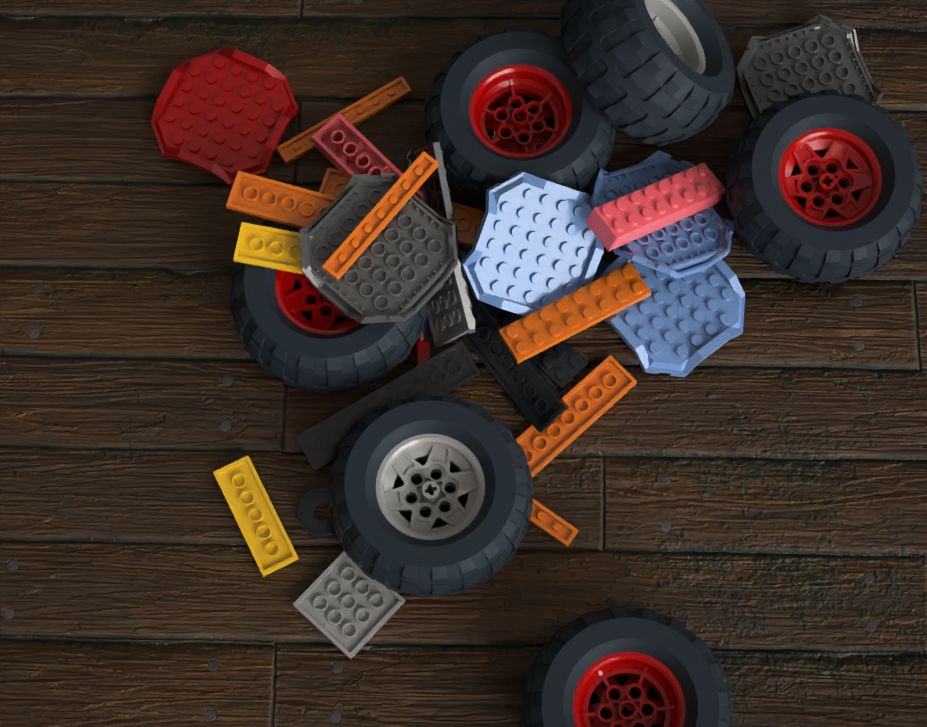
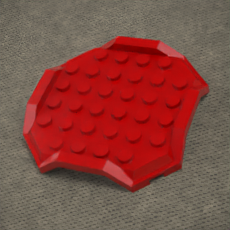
(224, 113)

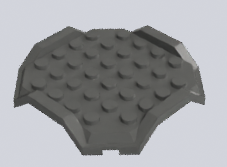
(803, 60)
(397, 268)

